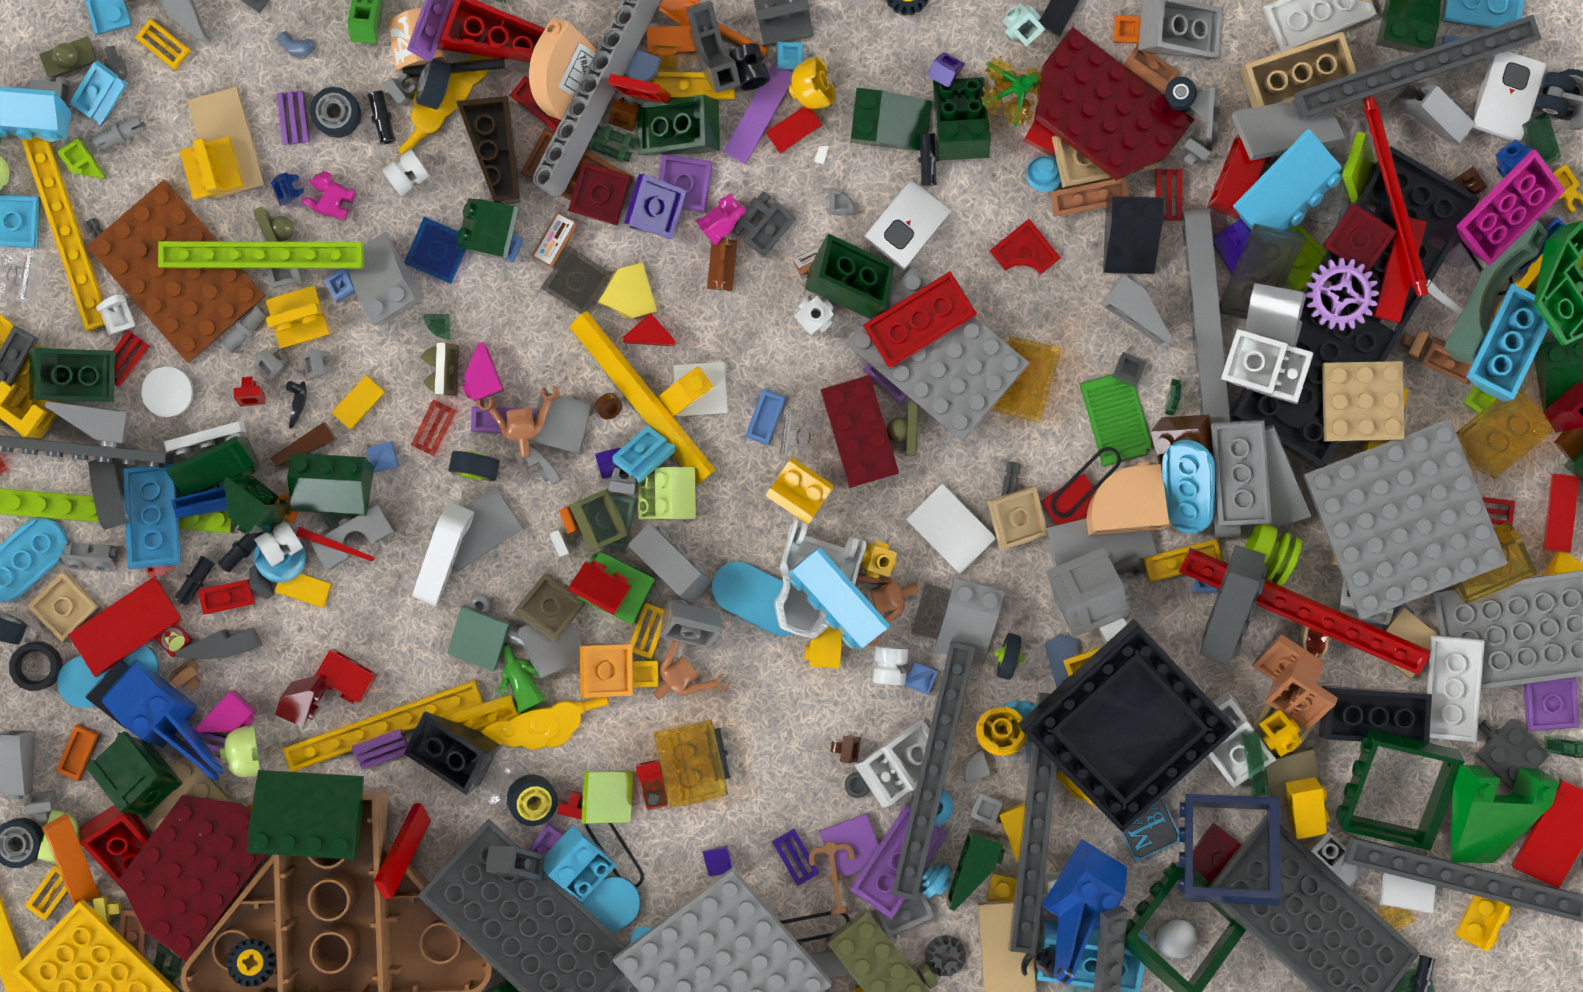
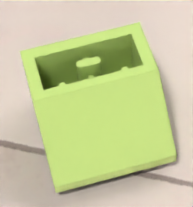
(668, 494)

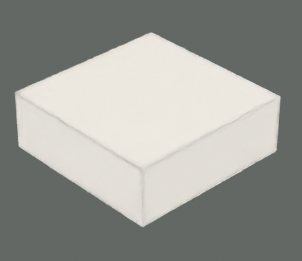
(560, 543)

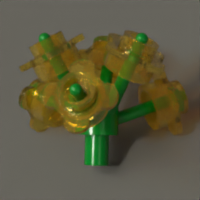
(1006, 78)

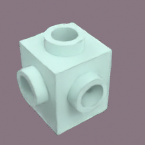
(1023, 24)

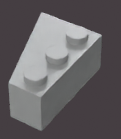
(670, 563)

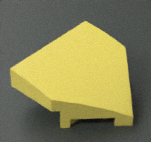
(629, 292)

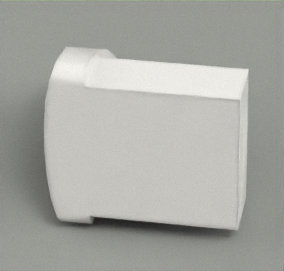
(116, 314)

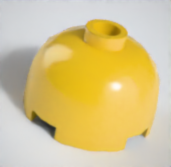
(811, 85)

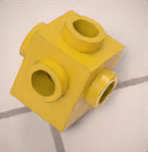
(878, 560)
(1280, 733)

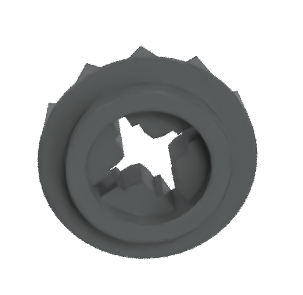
(939, 945)

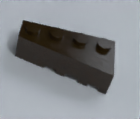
(492, 138)

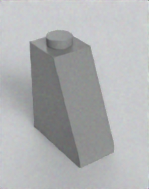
(1435, 111)
(16, 762)

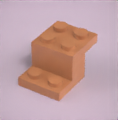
(1294, 683)

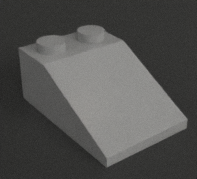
(1180, 28)
(385, 282)
(1135, 307)
(97, 423)
(970, 617)

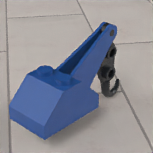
(1083, 891)

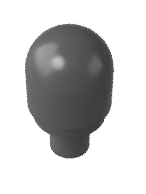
(115, 63)

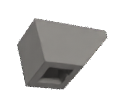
(1331, 854)

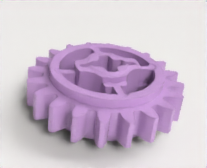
(1337, 306)

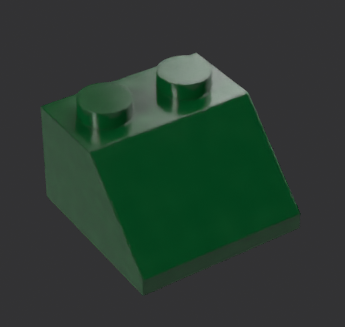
(487, 228)

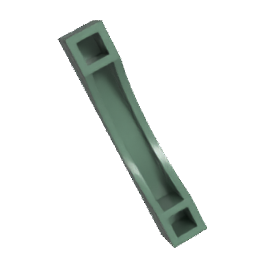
(1474, 320)

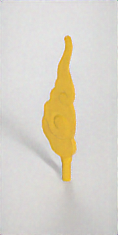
(430, 120)
(542, 725)

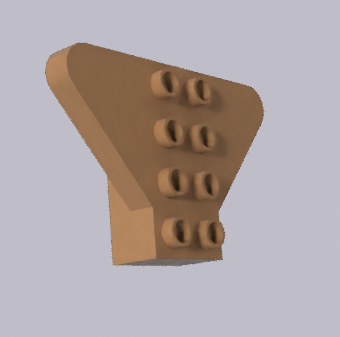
(337, 928)

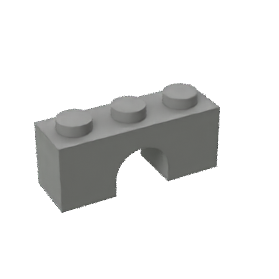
(374, 526)

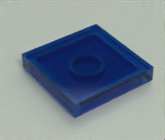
(435, 251)

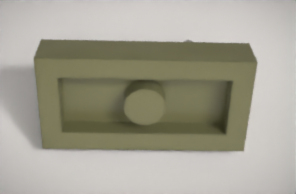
(445, 359)

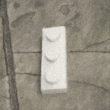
(204, 438)

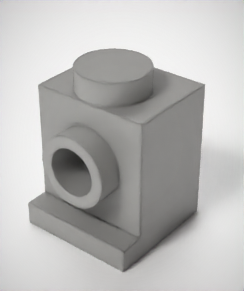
(49, 84)

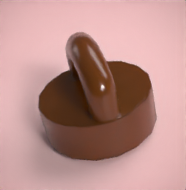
(608, 406)

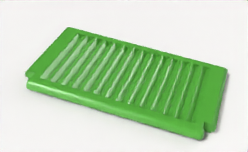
(1116, 418)

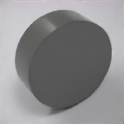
(855, 785)

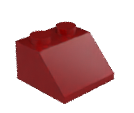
(600, 587)

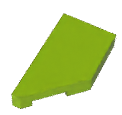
(80, 160)

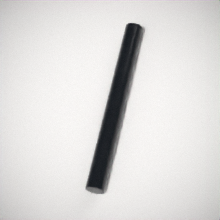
(460, 67)

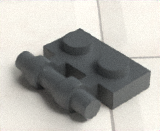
(769, 229)

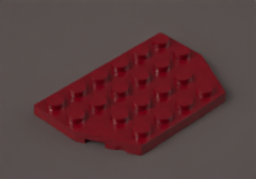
(1105, 109)
(190, 871)

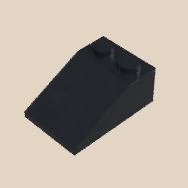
(1132, 233)
(452, 751)

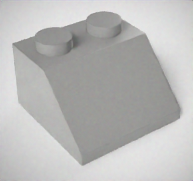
(690, 624)

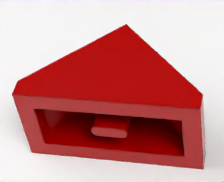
(1040, 138)
(649, 332)

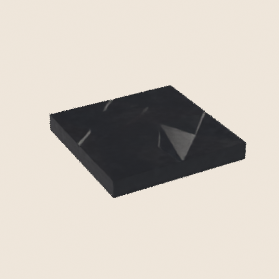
(1127, 725)

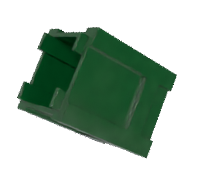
(134, 775)

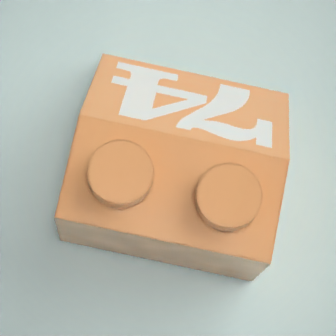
(400, 33)

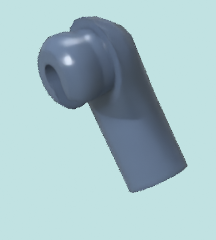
(296, 48)

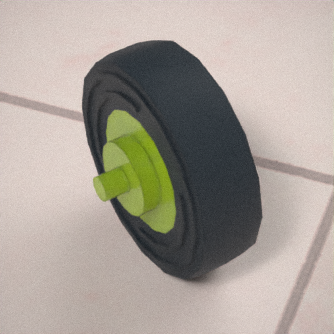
(1009, 656)

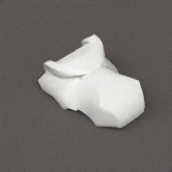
(791, 605)

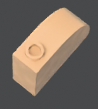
(549, 64)
(1129, 502)

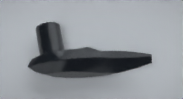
(299, 400)

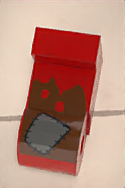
(652, 784)

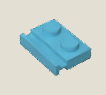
(108, 15)
(98, 92)
(643, 453)

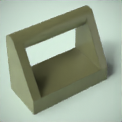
(586, 527)

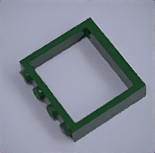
(1436, 806)
(1154, 961)

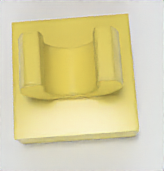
(106, 908)

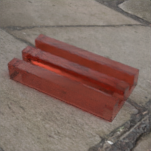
(448, 420)

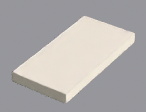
(1310, 20)
(1455, 687)

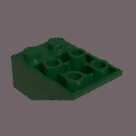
(961, 120)

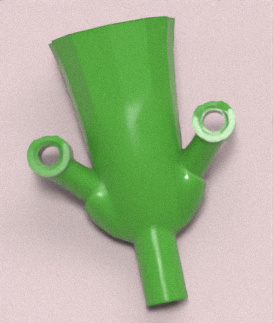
(523, 686)

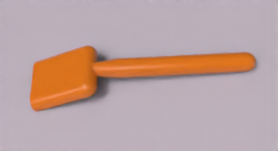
(677, 11)

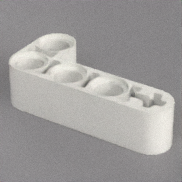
(442, 553)

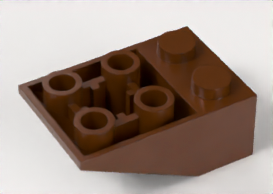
(1182, 428)

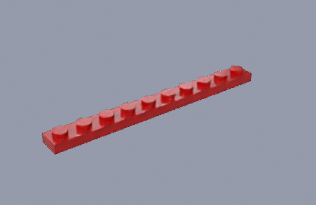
(1316, 616)

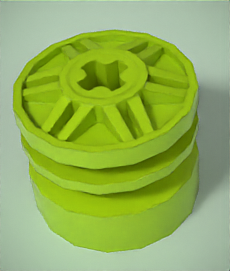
(1280, 554)

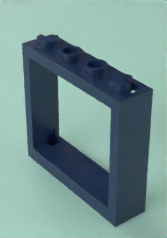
(1221, 895)

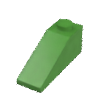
(364, 20)

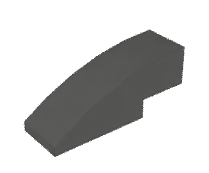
(108, 494)
(221, 645)

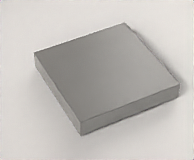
(563, 424)

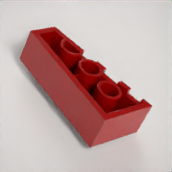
(488, 32)

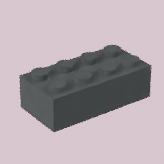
(1234, 605)

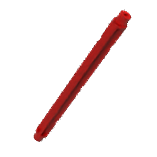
(1395, 195)

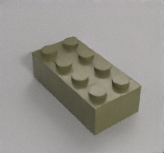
(873, 957)

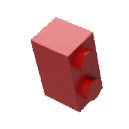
(345, 676)

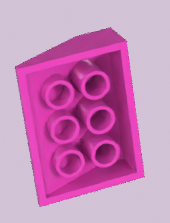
(1510, 208)

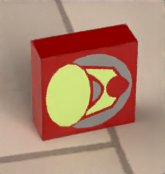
(174, 639)

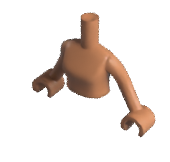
(520, 422)
(888, 596)
(680, 675)

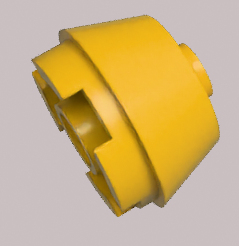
(999, 731)

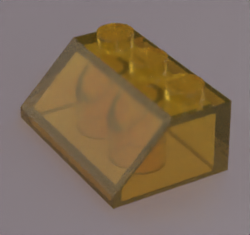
(1030, 391)
(1504, 434)
(1518, 568)
(690, 763)

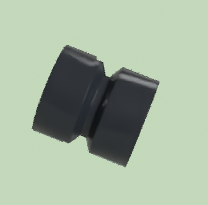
(750, 68)

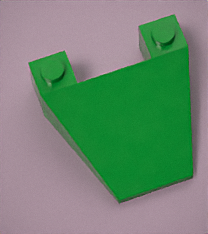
(1561, 283)
(1490, 823)

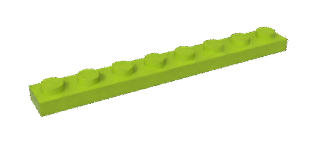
(261, 255)

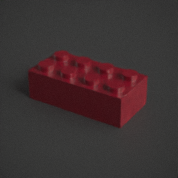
(859, 431)

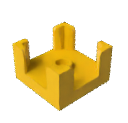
(31, 423)

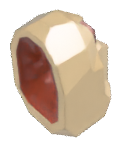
(1314, 642)

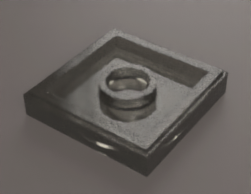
(576, 280)

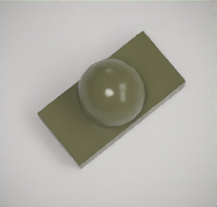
(68, 57)
(274, 230)
(906, 430)

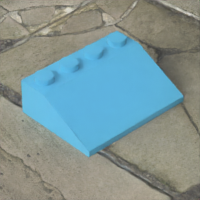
(1291, 185)

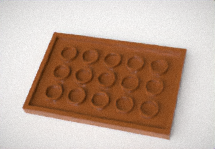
(184, 303)

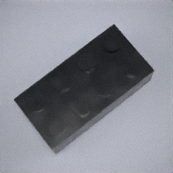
(1376, 709)

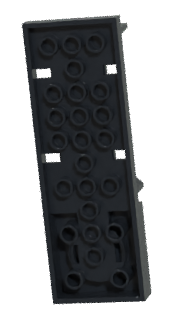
(1427, 199)

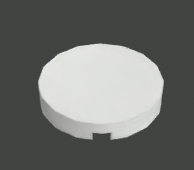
(167, 391)

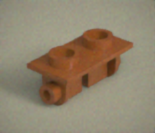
(722, 265)

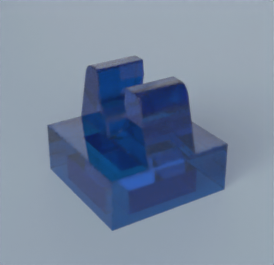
(284, 189)

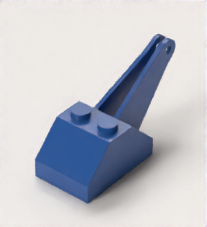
(156, 713)

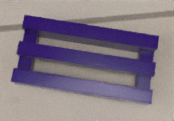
(806, 876)

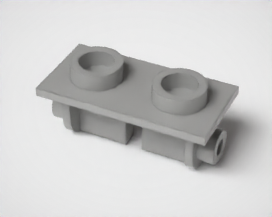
(78, 556)

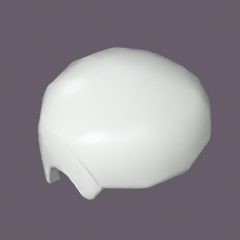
(1177, 939)

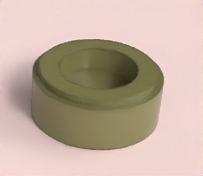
(927, 975)

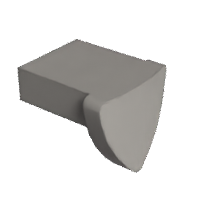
(284, 277)

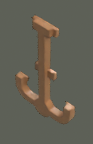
(830, 849)

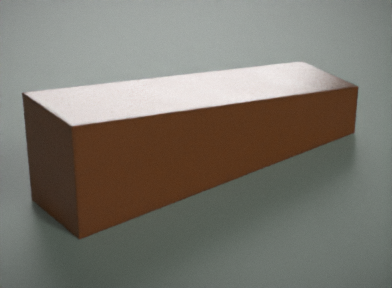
(311, 441)

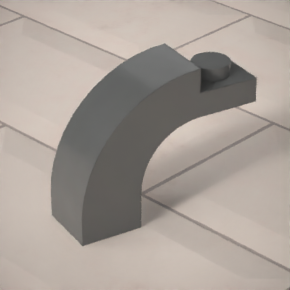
(711, 53)

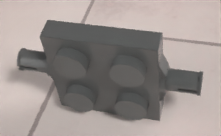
(1509, 750)

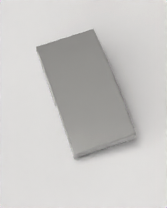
(547, 470)

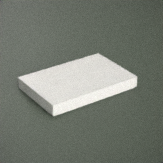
(951, 529)

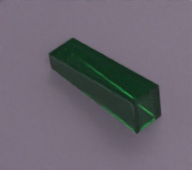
(1564, 746)
(1255, 764)

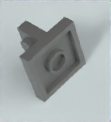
(783, 20)

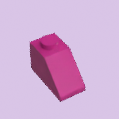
(481, 375)
(228, 715)

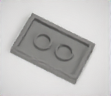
(490, 527)

